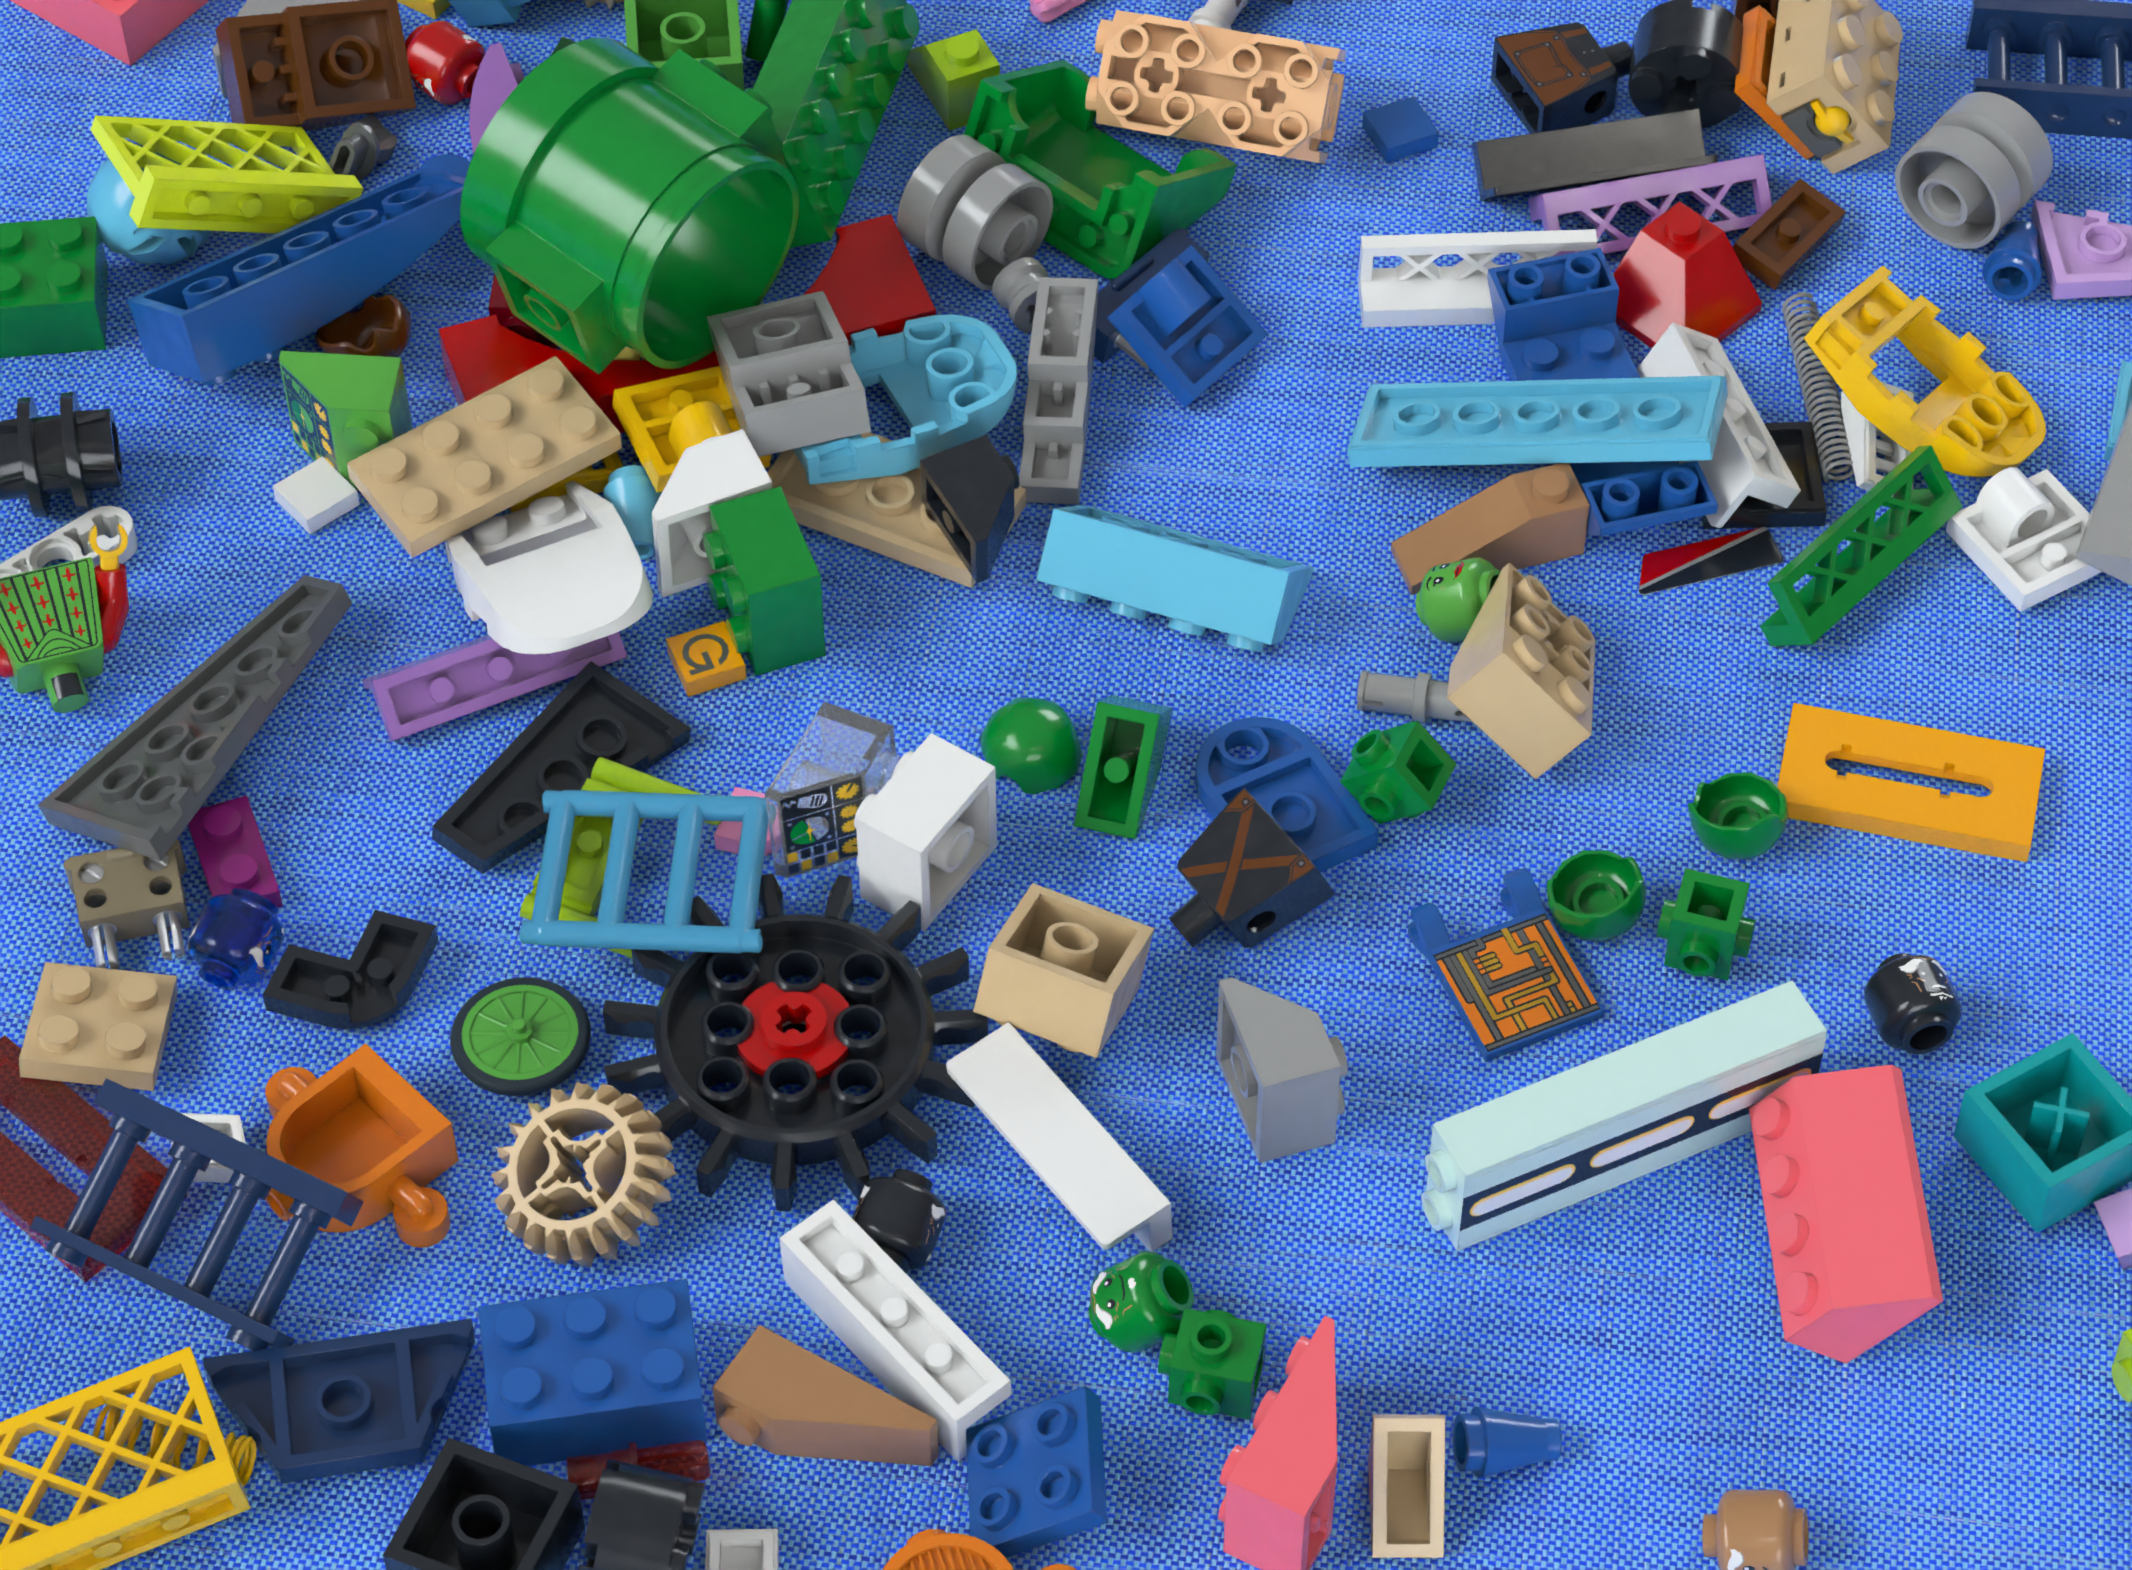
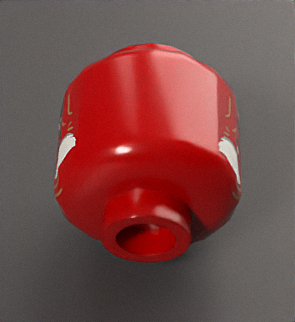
(443, 61)

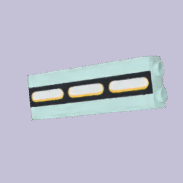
(1616, 1116)

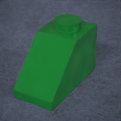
(1122, 765)

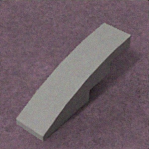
(1058, 390)

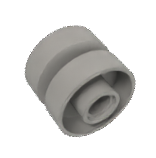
(1974, 170)
(973, 210)

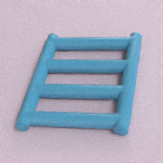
(676, 931)

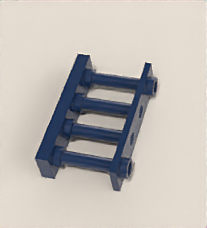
(2056, 32)
(192, 1151)

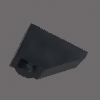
(971, 500)

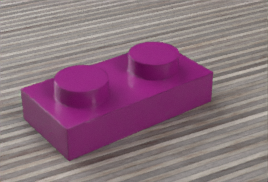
(233, 850)

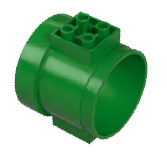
(629, 202)

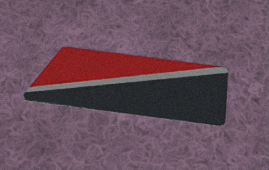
(1708, 560)

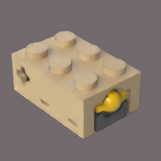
(1836, 77)

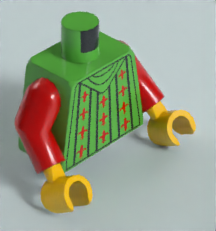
(63, 623)

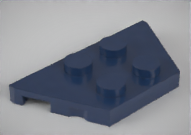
(344, 1399)

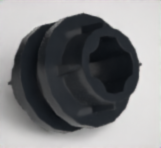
(58, 454)

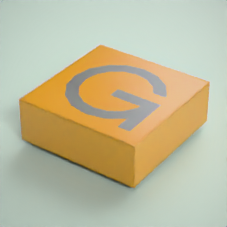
(705, 658)

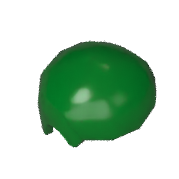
(1032, 744)
(1738, 815)
(1597, 895)

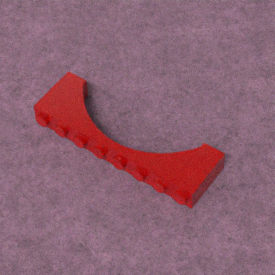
(865, 282)

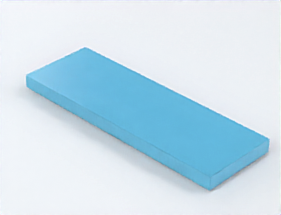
(1539, 422)

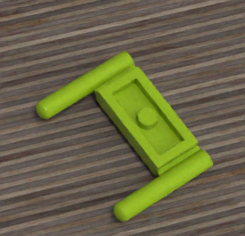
(591, 843)

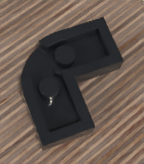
(359, 989)

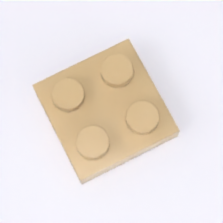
(98, 1026)

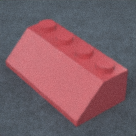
(1844, 1209)

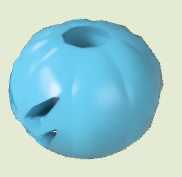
(111, 203)

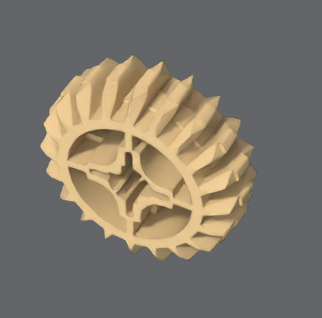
(547, 1182)

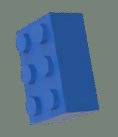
(591, 1372)

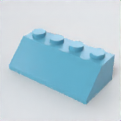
(1172, 575)

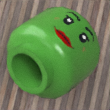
(1454, 596)

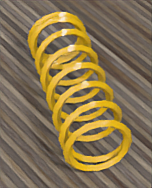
(237, 1447)

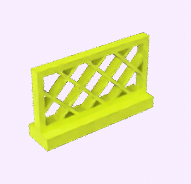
(211, 194)

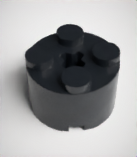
(1686, 61)
(642, 1519)

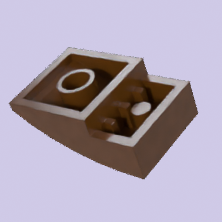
(316, 65)

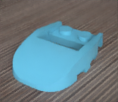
(946, 381)

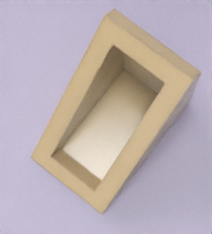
(1407, 1485)

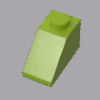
(952, 74)

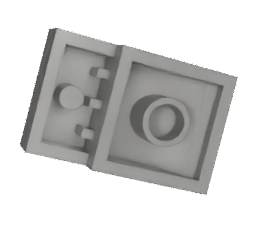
(789, 373)

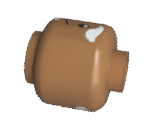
(1757, 1531)

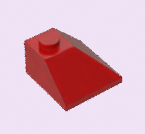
(1684, 275)

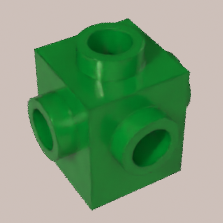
(1397, 772)
(1706, 925)
(1214, 1363)

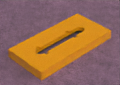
(1985, 825)

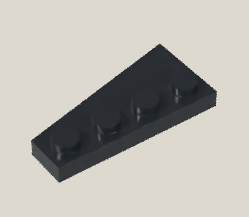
(556, 753)

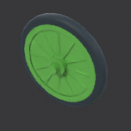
(520, 1036)

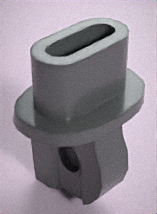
(362, 147)

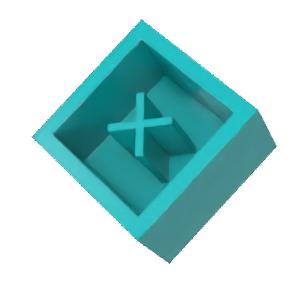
(2050, 1132)

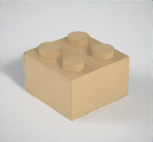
(1063, 970)

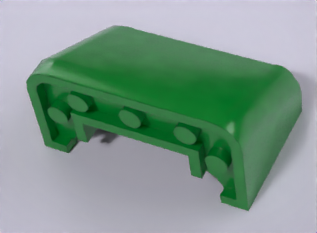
(1104, 195)

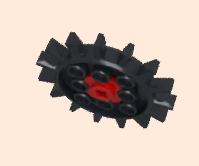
(797, 1039)

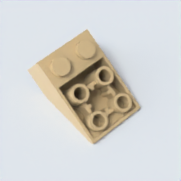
(1526, 673)

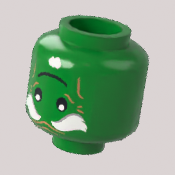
(1139, 1301)

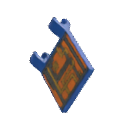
(1510, 979)

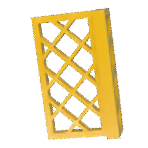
(141, 1519)

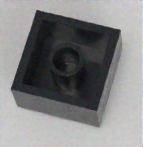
(487, 1516)

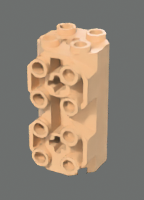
(1216, 85)

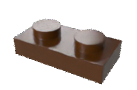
(1788, 234)

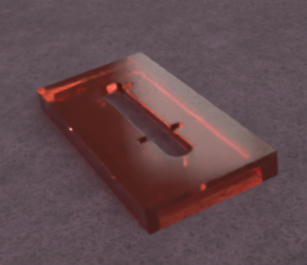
(79, 1136)

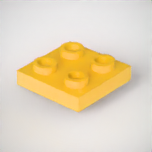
(674, 415)

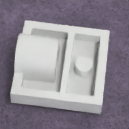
(2024, 536)

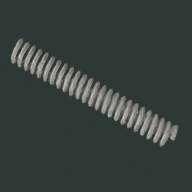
(1809, 395)

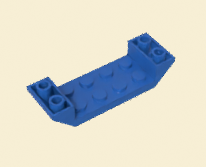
(1561, 325)

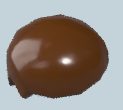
(376, 329)

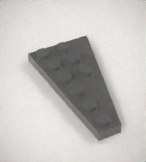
(176, 753)

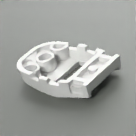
(551, 573)

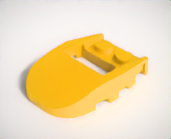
(1972, 420)

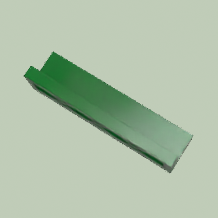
(1873, 554)

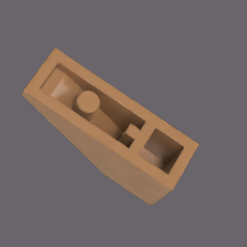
(1518, 520)
(815, 1409)

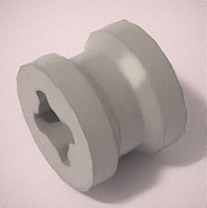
(1017, 290)

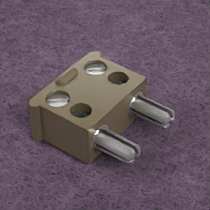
(128, 898)

